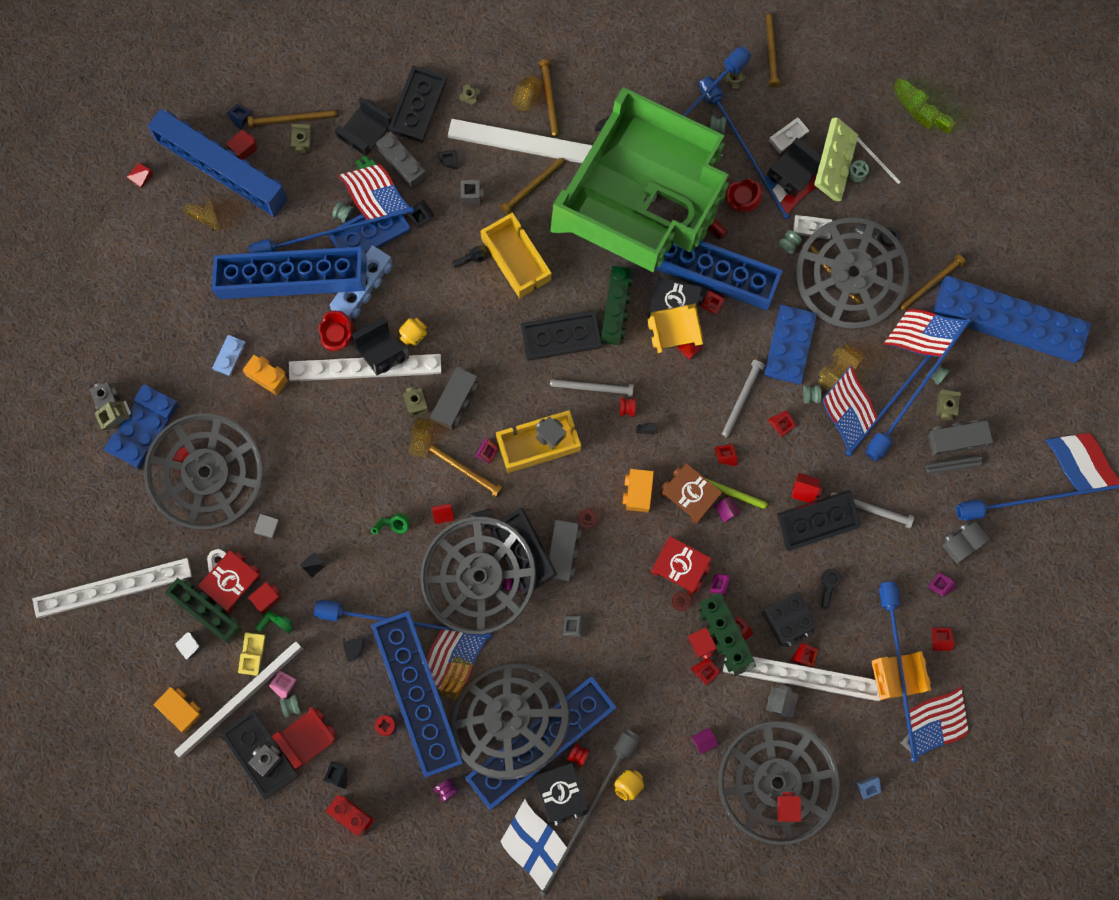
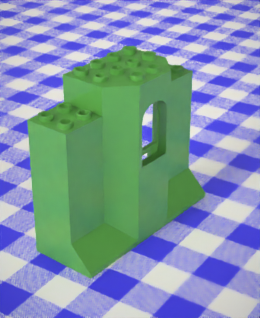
(635, 156)

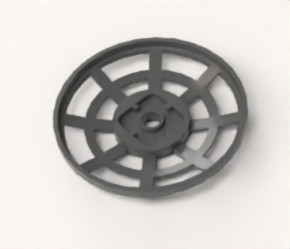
(844, 281)
(194, 462)
(470, 567)
(512, 729)
(787, 772)

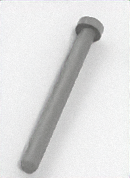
(757, 366)
(593, 387)
(883, 512)

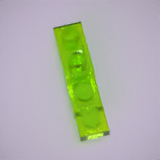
(916, 104)

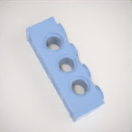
(377, 259)

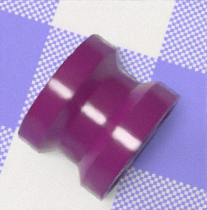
(446, 790)

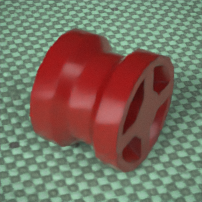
(627, 407)
(387, 727)
(578, 755)

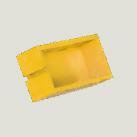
(515, 255)
(526, 451)

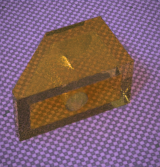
(527, 92)

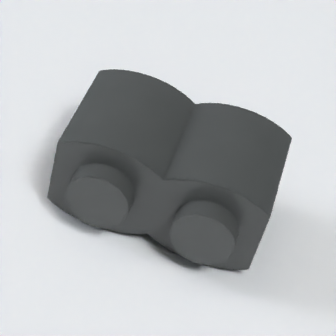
(965, 542)

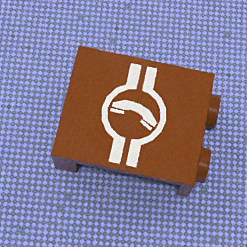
(691, 492)

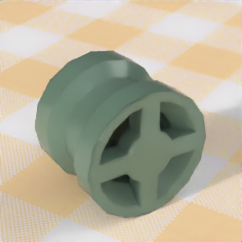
(718, 124)
(860, 167)
(342, 211)
(790, 241)
(939, 374)
(811, 394)
(290, 706)

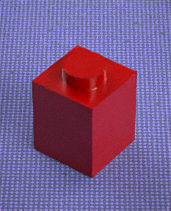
(242, 145)
(806, 488)
(265, 597)
(702, 643)
(789, 807)

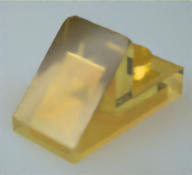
(206, 216)
(421, 438)
(455, 678)

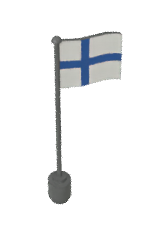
(537, 845)

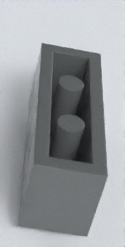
(401, 160)
(454, 398)
(960, 437)
(564, 550)

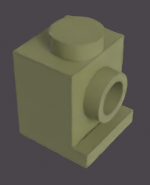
(301, 131)
(415, 408)
(942, 409)
(111, 415)

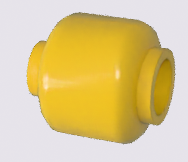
(413, 331)
(629, 785)

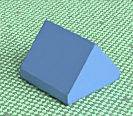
(869, 787)

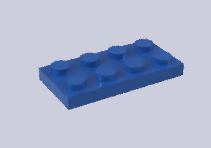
(370, 234)
(790, 344)

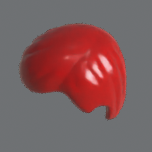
(744, 196)
(336, 330)

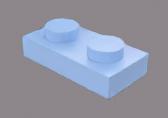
(229, 355)

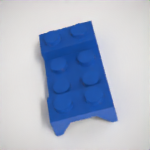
(147, 419)

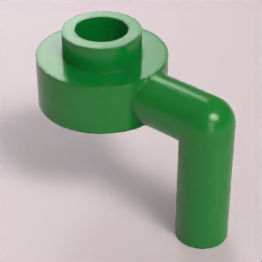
(399, 523)
(284, 622)

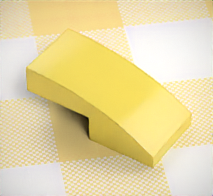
(252, 653)

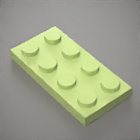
(836, 159)

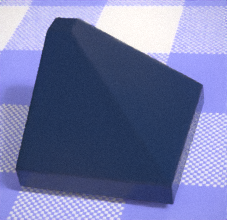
(237, 115)

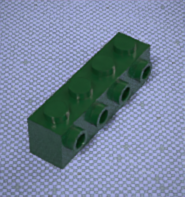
(615, 306)
(201, 609)
(727, 634)

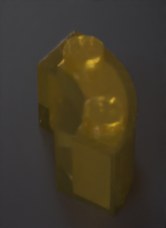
(844, 358)

